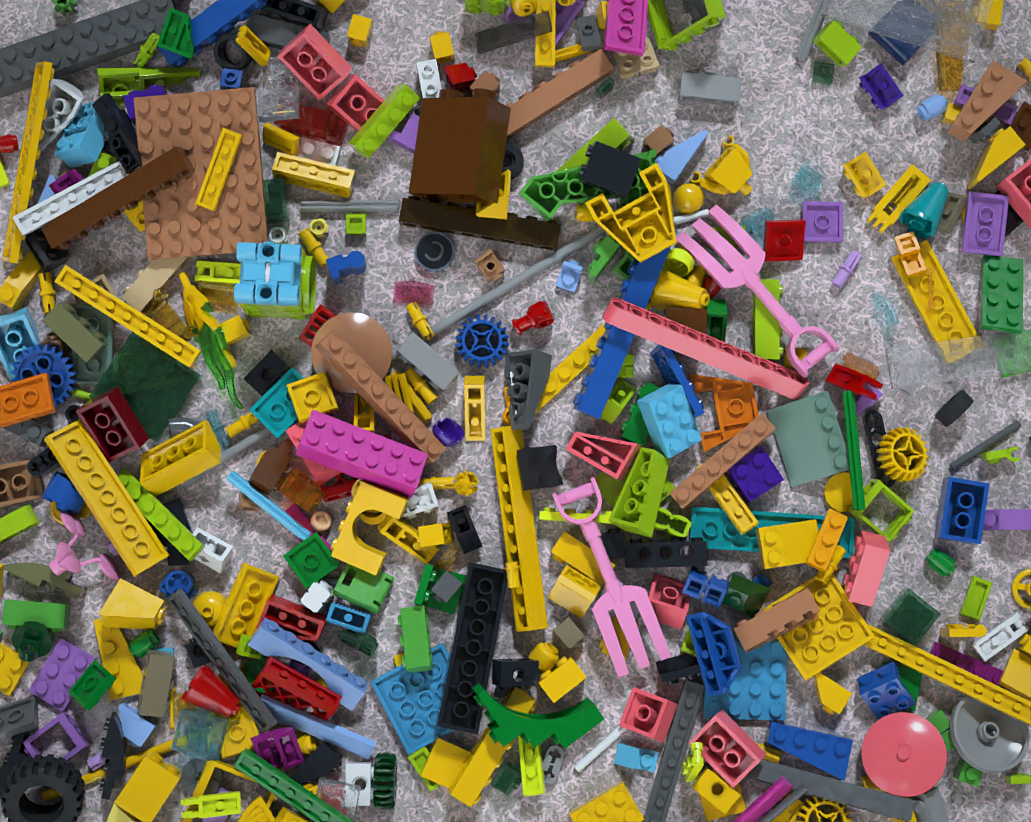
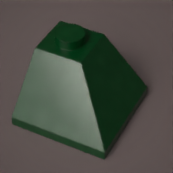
(744, 596)

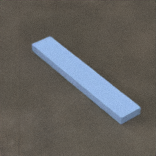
(319, 728)

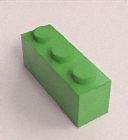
(52, 615)
(416, 639)

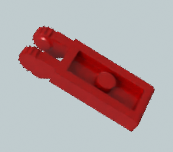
(852, 381)

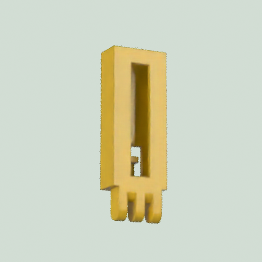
(901, 195)

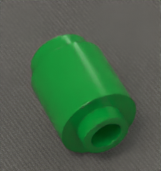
(941, 562)
(145, 641)

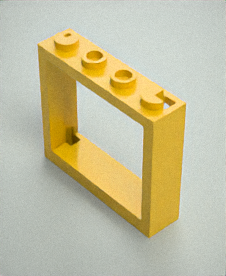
(205, 777)

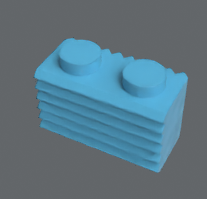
(349, 618)

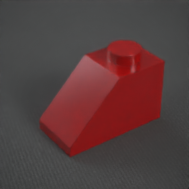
(460, 76)

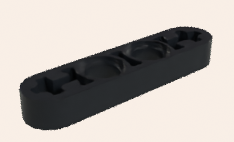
(872, 447)

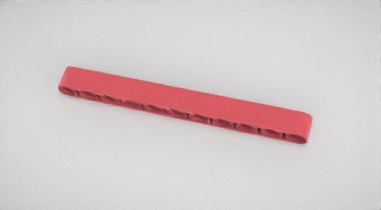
(705, 348)

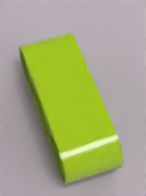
(17, 522)

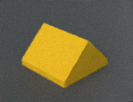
(500, 209)

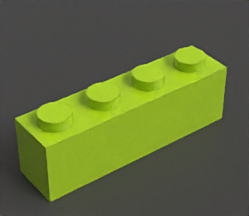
(384, 120)
(765, 326)

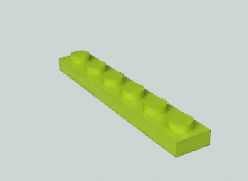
(161, 517)

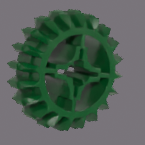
(385, 781)

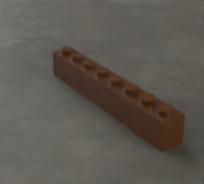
(117, 198)

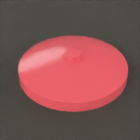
(904, 754)

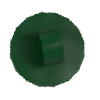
(32, 640)

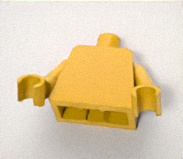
(728, 172)

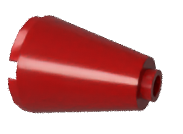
(211, 693)

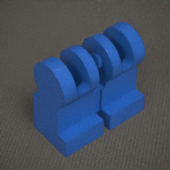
(344, 266)
(713, 589)

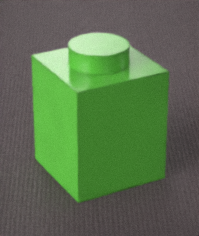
(967, 773)

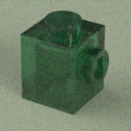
(507, 778)

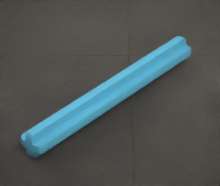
(268, 505)

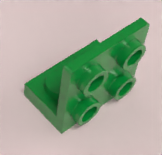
(424, 593)

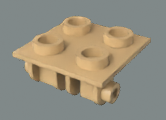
(634, 64)

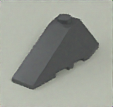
(527, 378)

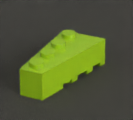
(611, 134)
(641, 494)

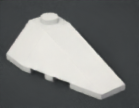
(61, 110)

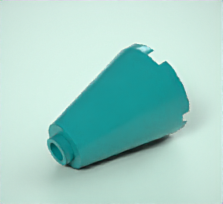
(925, 211)

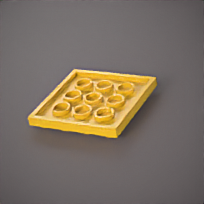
(831, 635)

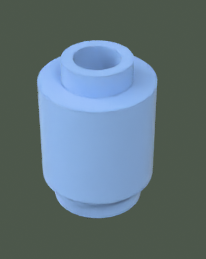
(932, 107)

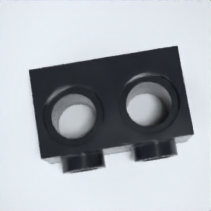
(41, 249)

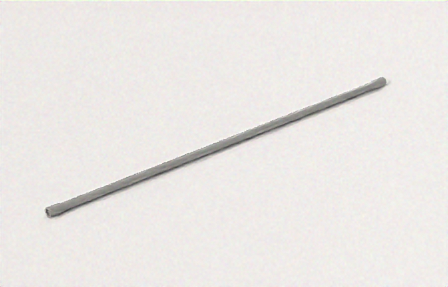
(439, 327)

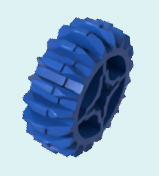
(489, 334)

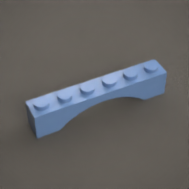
(274, 641)

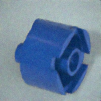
(63, 493)

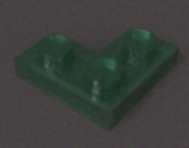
(364, 644)

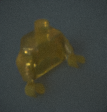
(165, 315)

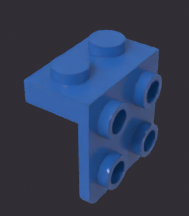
(884, 691)

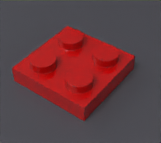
(784, 240)

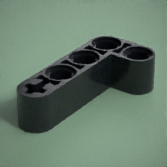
(47, 469)

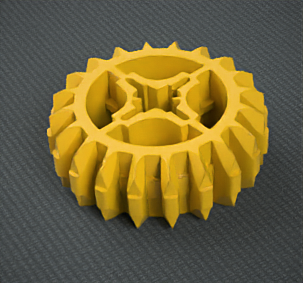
(895, 462)
(830, 814)

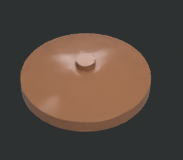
(365, 337)

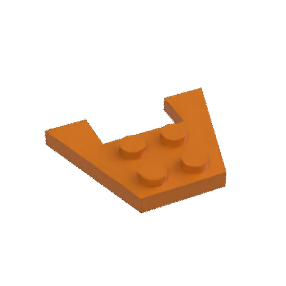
(733, 404)

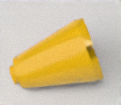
(678, 293)

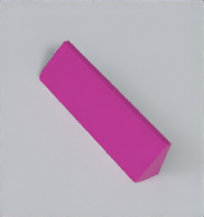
(765, 801)

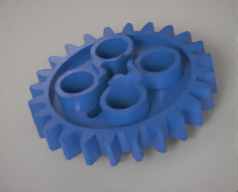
(57, 365)

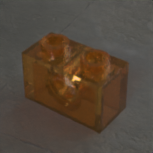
(302, 492)

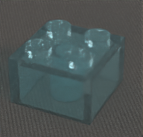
(200, 734)

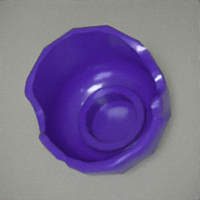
(448, 432)

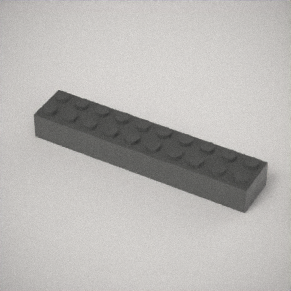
(82, 43)

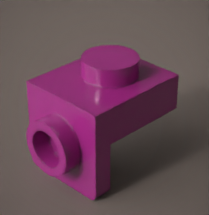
(66, 181)

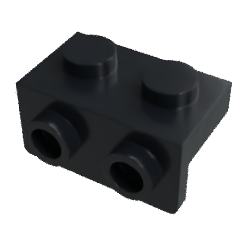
(678, 667)

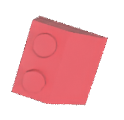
(668, 600)
(648, 714)

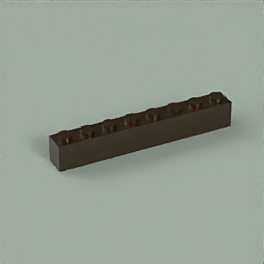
(465, 222)

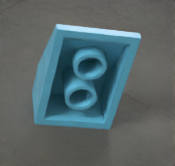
(17, 334)

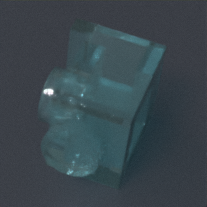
(801, 183)
(750, 221)

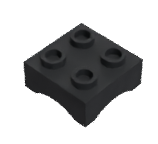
(539, 467)

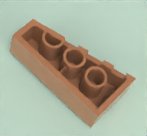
(989, 95)
(776, 621)

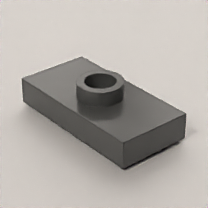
(588, 33)

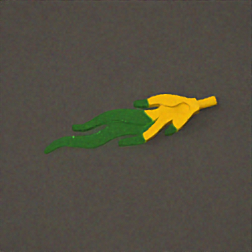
(211, 336)

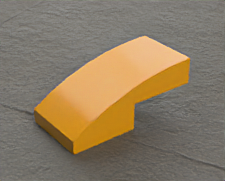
(909, 254)

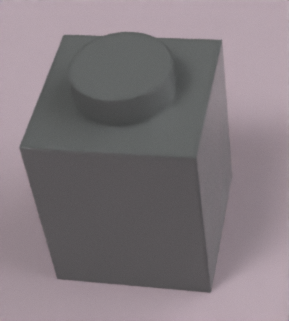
(446, 587)

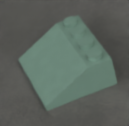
(809, 439)

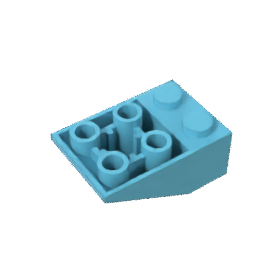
(82, 138)

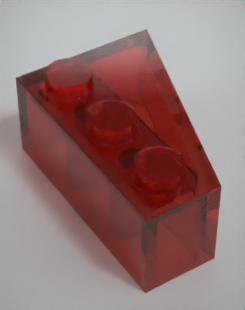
(316, 124)

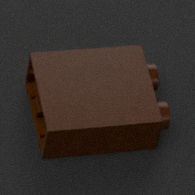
(460, 147)

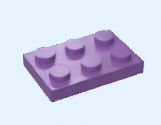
(984, 224)
(60, 673)

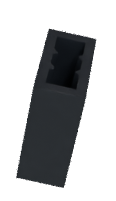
(609, 169)

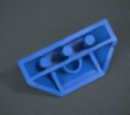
(714, 651)

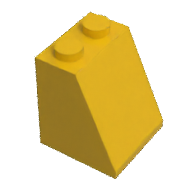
(132, 608)
(148, 787)

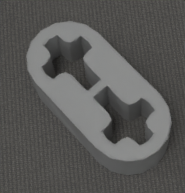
(556, 765)

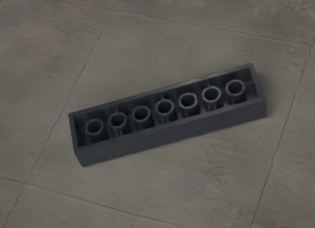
(472, 647)

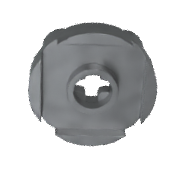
(191, 771)

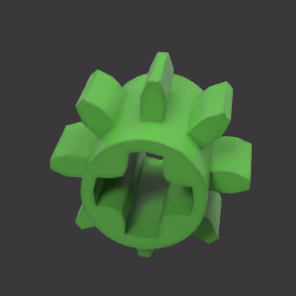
(68, 7)

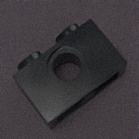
(255, 377)
(504, 669)

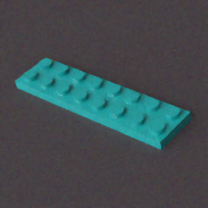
(722, 534)

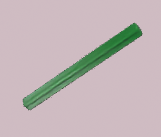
(853, 451)

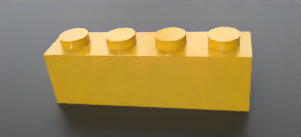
(179, 459)

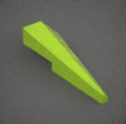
(124, 80)

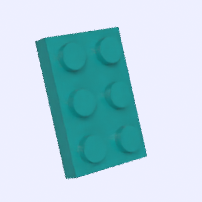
(276, 407)

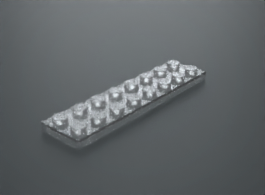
(959, 359)

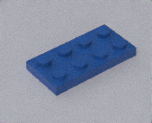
(674, 373)

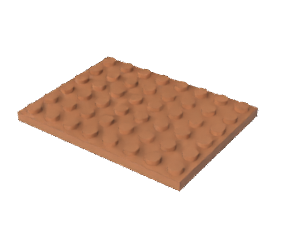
(194, 123)

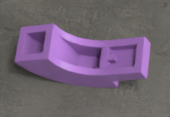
(1007, 519)

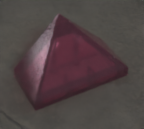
(413, 292)

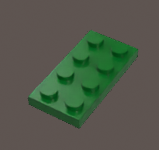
(1001, 294)

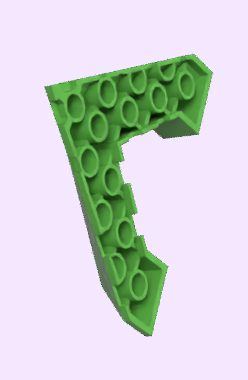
(562, 187)

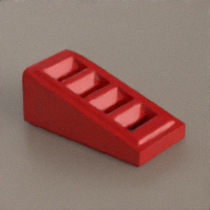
(316, 316)

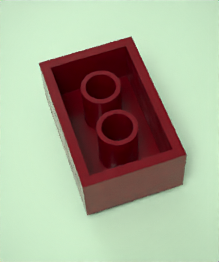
(112, 424)

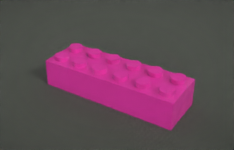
(361, 454)

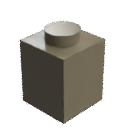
(569, 633)

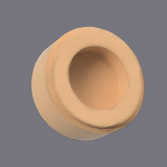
(320, 521)

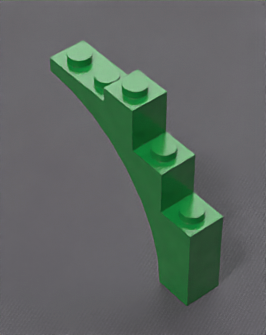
(562, 726)

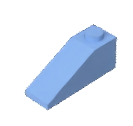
(678, 157)

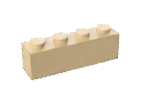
(157, 274)

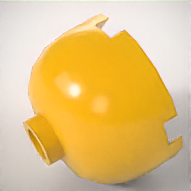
(210, 606)

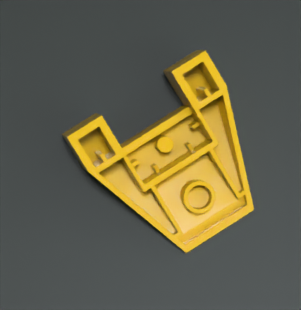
(644, 224)

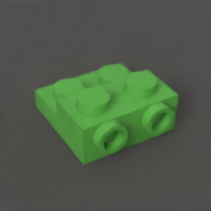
(604, 253)

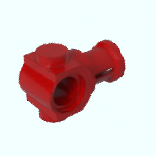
(537, 316)

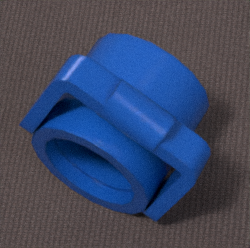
(177, 580)

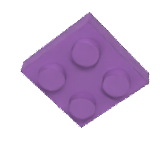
(823, 221)

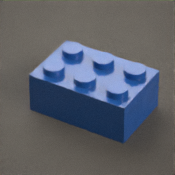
(962, 510)

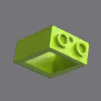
(902, 518)

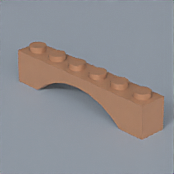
(717, 465)

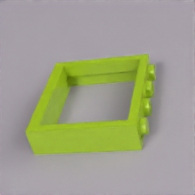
(662, 28)

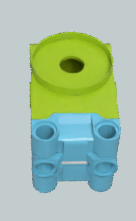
(275, 280)

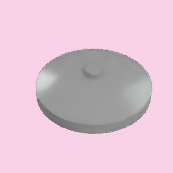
(987, 736)

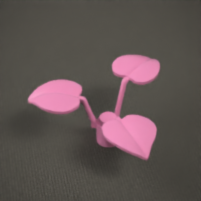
(66, 559)

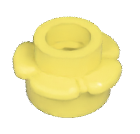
(319, 222)

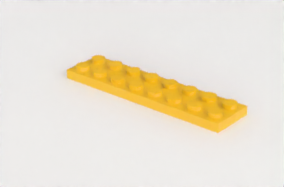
(106, 497)

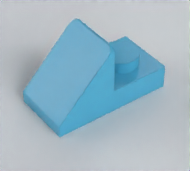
(636, 757)

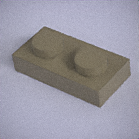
(951, 212)

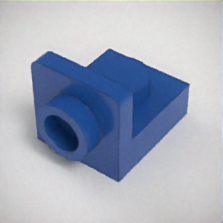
(231, 79)

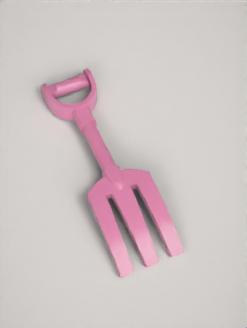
(745, 273)
(616, 596)

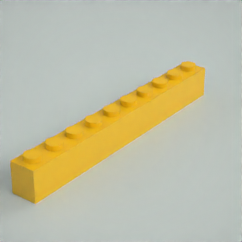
(519, 530)

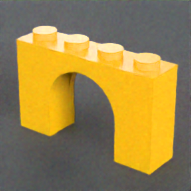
(349, 546)

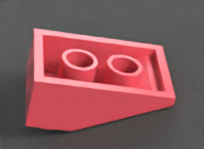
(354, 101)

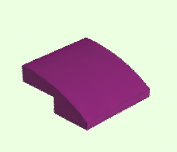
(278, 748)

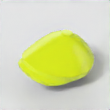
(679, 262)

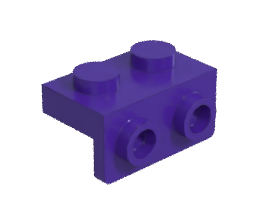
(881, 87)

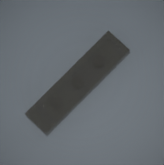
(513, 32)

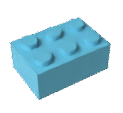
(669, 420)

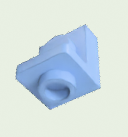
(569, 276)

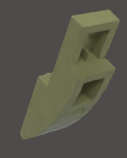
(39, 574)

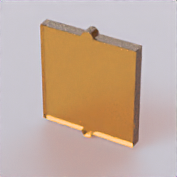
(860, 365)

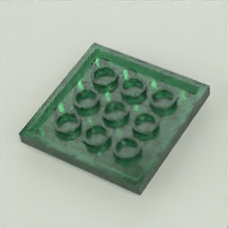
(150, 383)

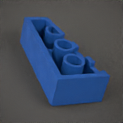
(820, 749)

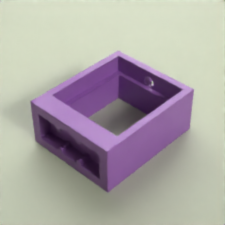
(70, 727)

